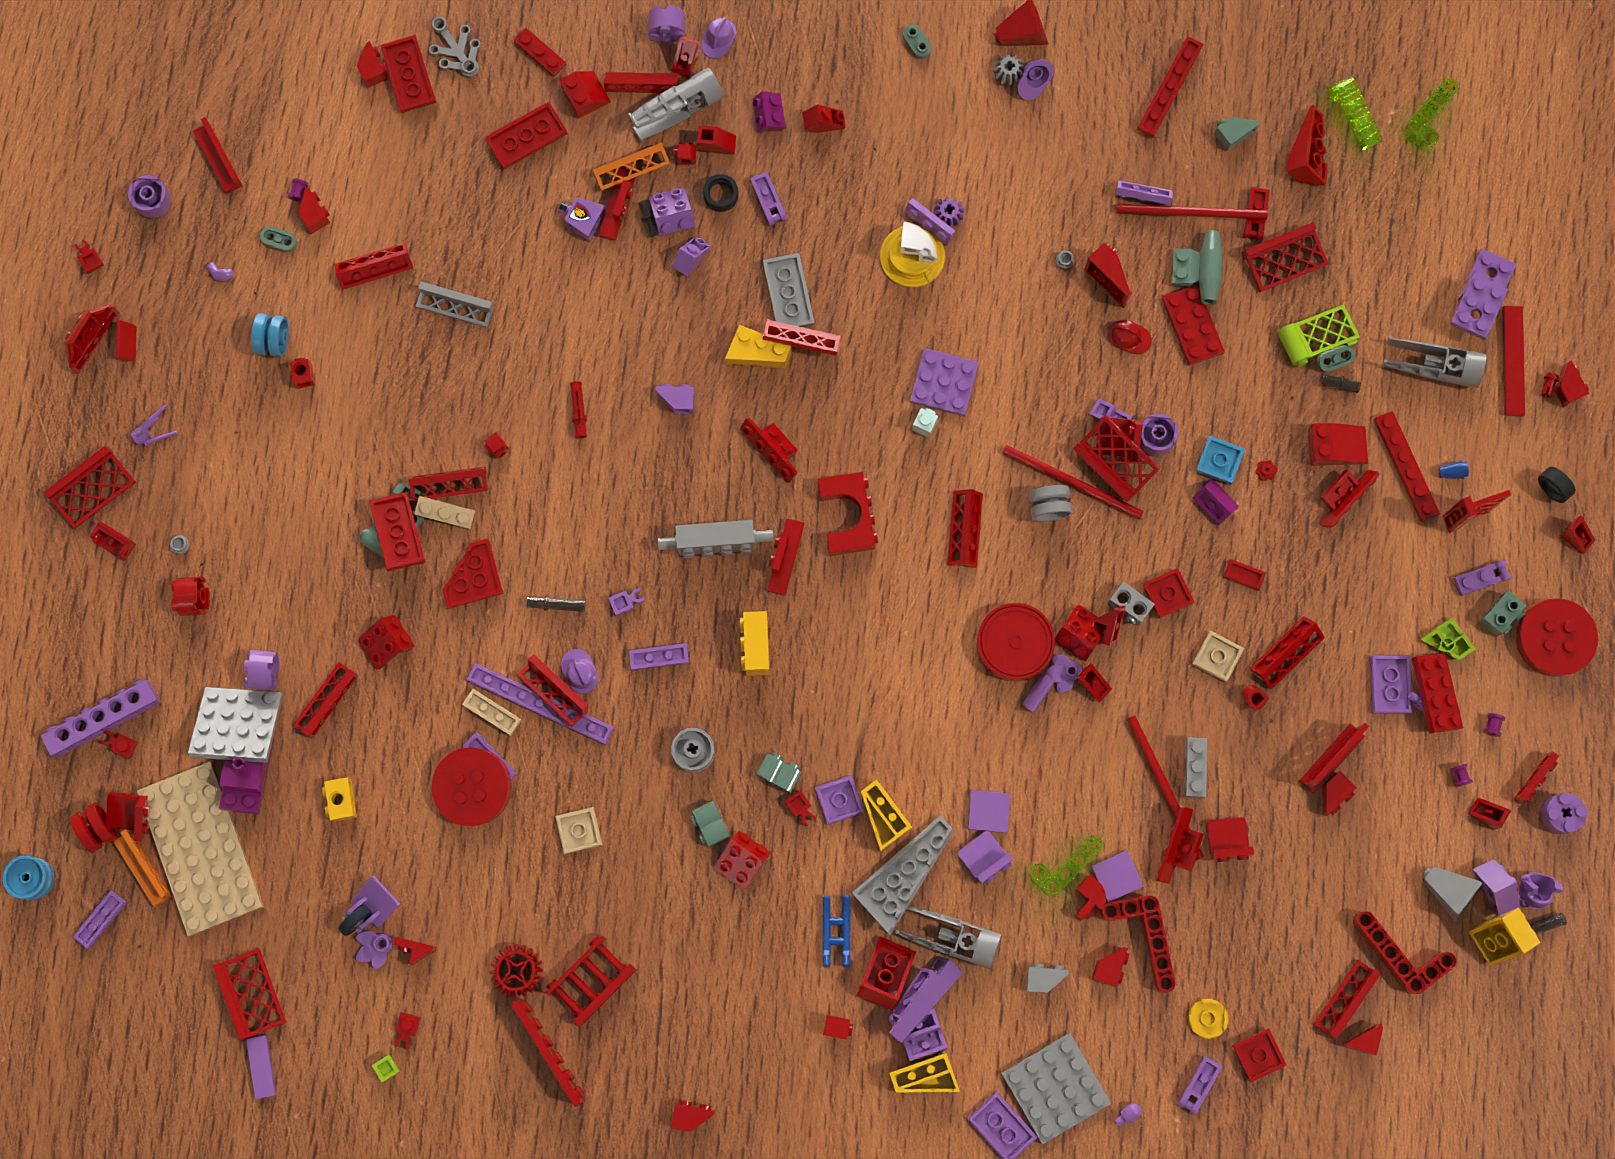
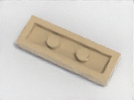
(444, 512)
(492, 712)

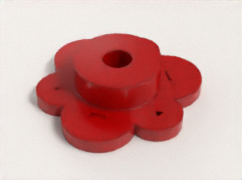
(1265, 475)

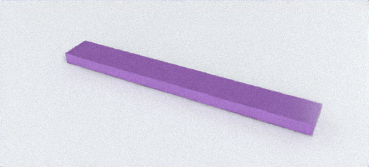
(528, 699)

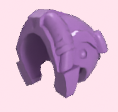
(1538, 890)

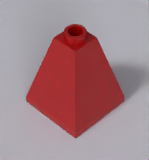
(1022, 28)

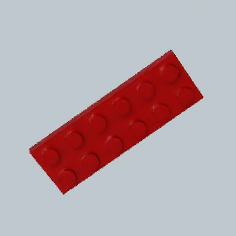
(553, 1058)

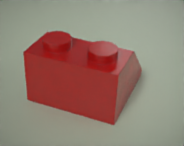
(584, 92)

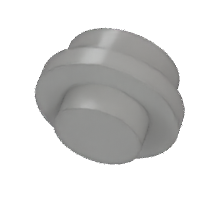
(1065, 259)
(179, 544)

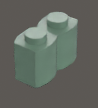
(779, 773)
(710, 823)

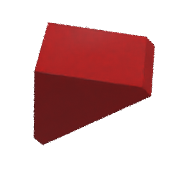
(1578, 535)
(1489, 813)
(1367, 1041)

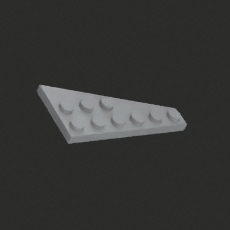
(897, 881)

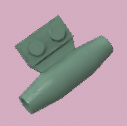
(1201, 267)

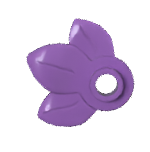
(1061, 674)
(371, 949)

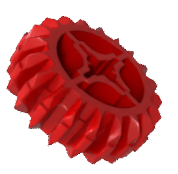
(509, 976)

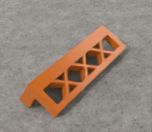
(625, 161)
(142, 868)

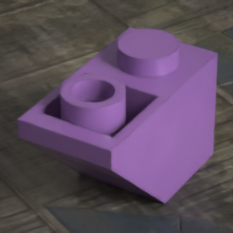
(691, 255)
(678, 399)

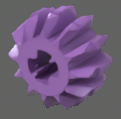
(954, 208)

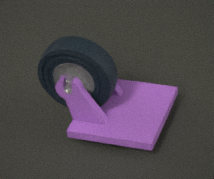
(371, 902)

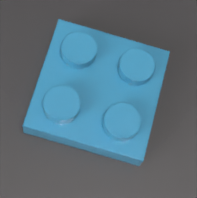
(1220, 460)

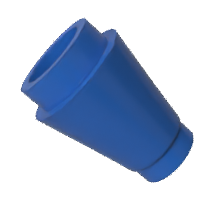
(1454, 470)

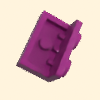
(768, 111)

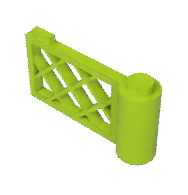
(1298, 347)

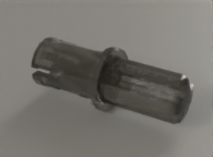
(648, 218)
(1341, 383)

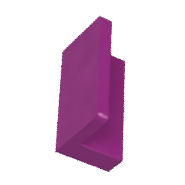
(1215, 502)

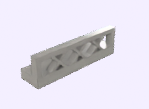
(456, 298)

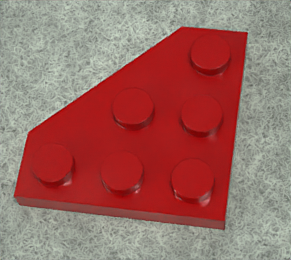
(473, 577)

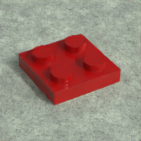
(1168, 593)
(1259, 1055)

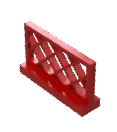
(1283, 241)
(1104, 468)
(80, 473)
(1467, 509)
(1333, 757)
(232, 1000)

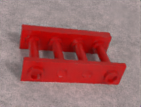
(610, 986)

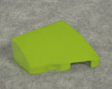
(1450, 640)

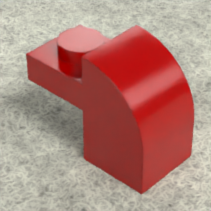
(1094, 894)

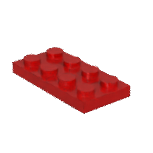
(408, 73)
(526, 135)
(1193, 325)
(396, 531)
(1437, 693)

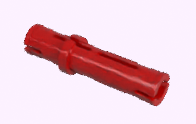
(580, 431)

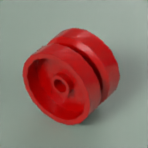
(92, 828)

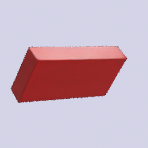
(1244, 574)

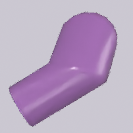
(219, 274)

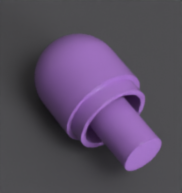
(1416, 700)
(1129, 1114)

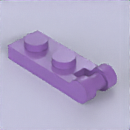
(768, 198)
(1481, 578)
(1200, 1084)

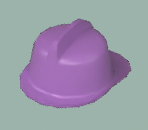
(718, 38)
(1035, 78)
(579, 671)

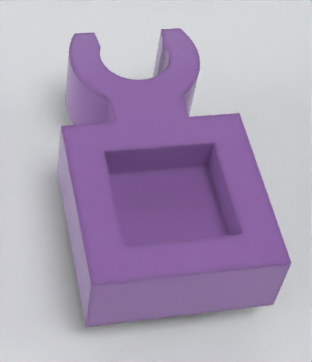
(623, 602)

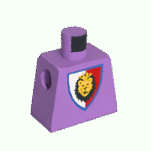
(583, 217)

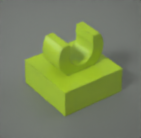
(386, 1068)

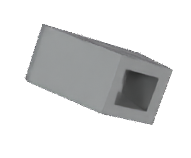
(1044, 979)

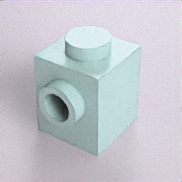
(925, 422)

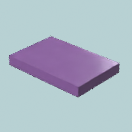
(1390, 684)
(1002, 1127)

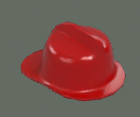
(1129, 336)

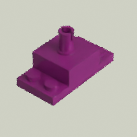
(243, 785)

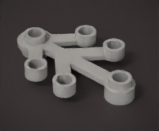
(456, 50)

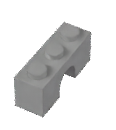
(1196, 768)

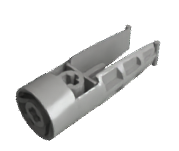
(676, 104)
(1469, 368)
(984, 947)

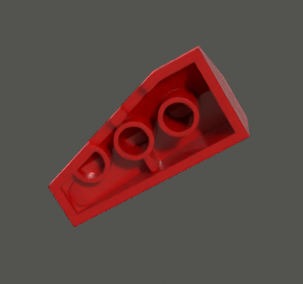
(1306, 156)

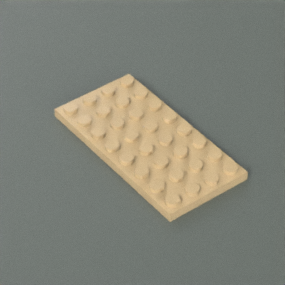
(200, 850)

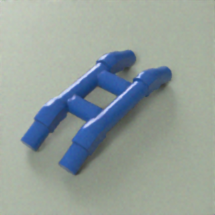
(844, 940)

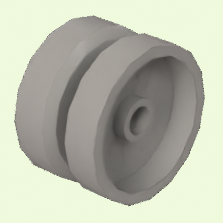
(1050, 503)
(690, 739)

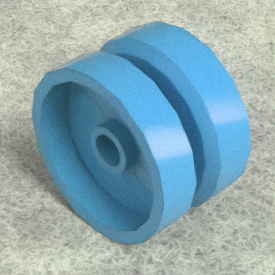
(270, 335)
(28, 878)

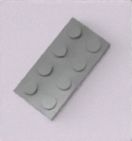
(788, 290)

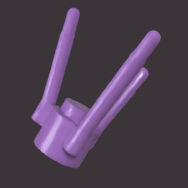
(142, 434)

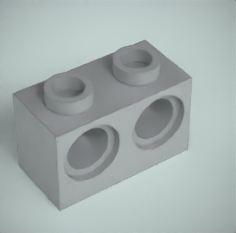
(1134, 599)

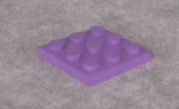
(944, 382)

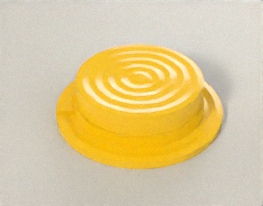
(906, 268)

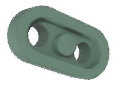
(916, 41)
(279, 240)
(1334, 358)

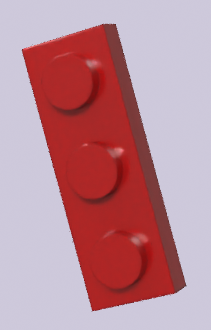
(540, 52)
(1537, 778)

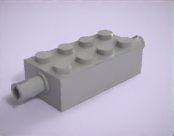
(715, 538)

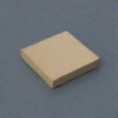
(1218, 656)
(578, 830)

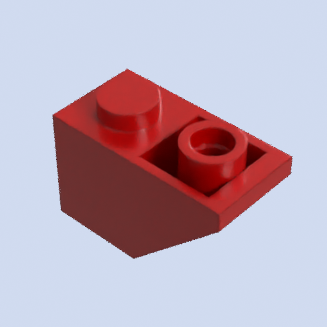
(369, 66)
(823, 119)
(715, 140)
(311, 212)
(1570, 385)
(1335, 792)
(1109, 968)
(689, 1117)

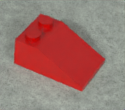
(1107, 271)
(1337, 444)
(886, 973)

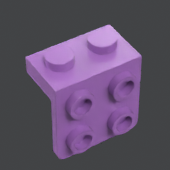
(672, 211)
(985, 857)

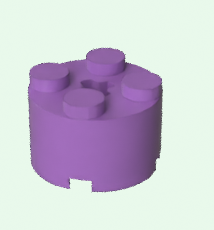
(666, 24)
(149, 196)
(1166, 430)
(261, 670)
(1574, 813)

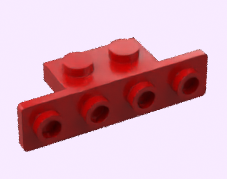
(617, 206)
(773, 447)
(1344, 493)
(785, 556)
(1182, 846)

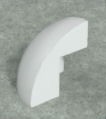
(918, 242)

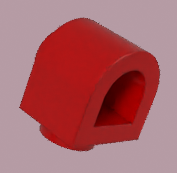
(685, 153)
(496, 445)
(1254, 697)

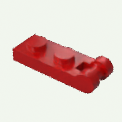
(1257, 201)

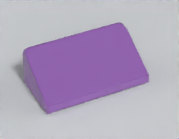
(1038, 692)

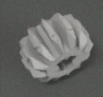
(1002, 66)

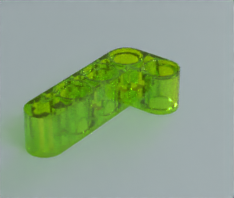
(1431, 110)
(1356, 111)
(1069, 863)

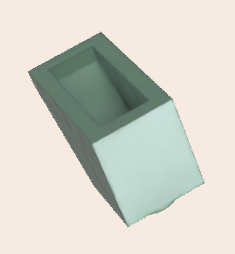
(1235, 131)

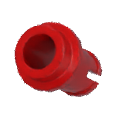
(1549, 384)

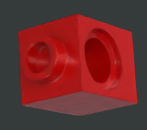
(305, 380)
(837, 1027)

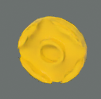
(1208, 1018)

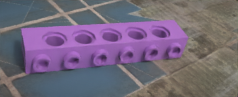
(53, 737)

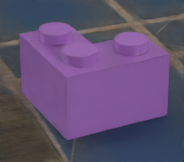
(1498, 887)

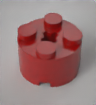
(190, 596)

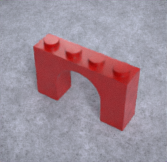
(850, 487)

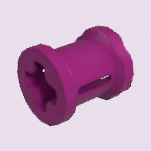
(297, 189)
(1494, 724)
(1461, 775)

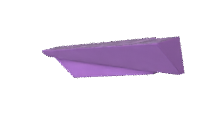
(922, 996)

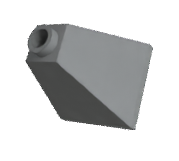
(1451, 890)

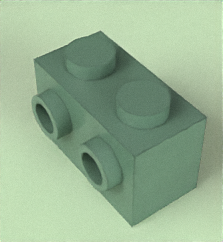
(1503, 613)

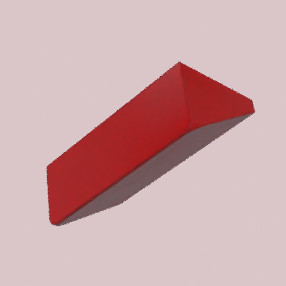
(126, 341)

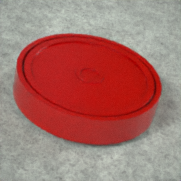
(1557, 637)
(1015, 642)
(471, 786)

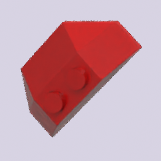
(87, 335)

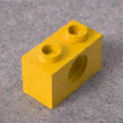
(347, 808)

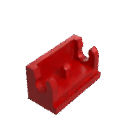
(112, 541)

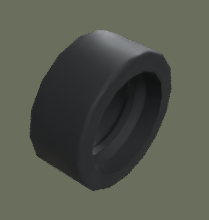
(722, 179)
(1556, 484)

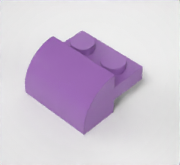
(925, 1038)

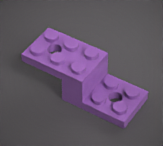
(1483, 294)

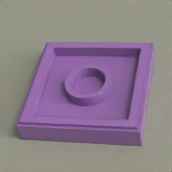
(839, 800)
(989, 811)
(1117, 876)

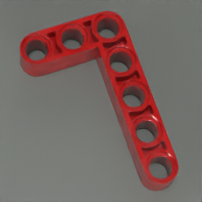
(1150, 935)
(1399, 957)

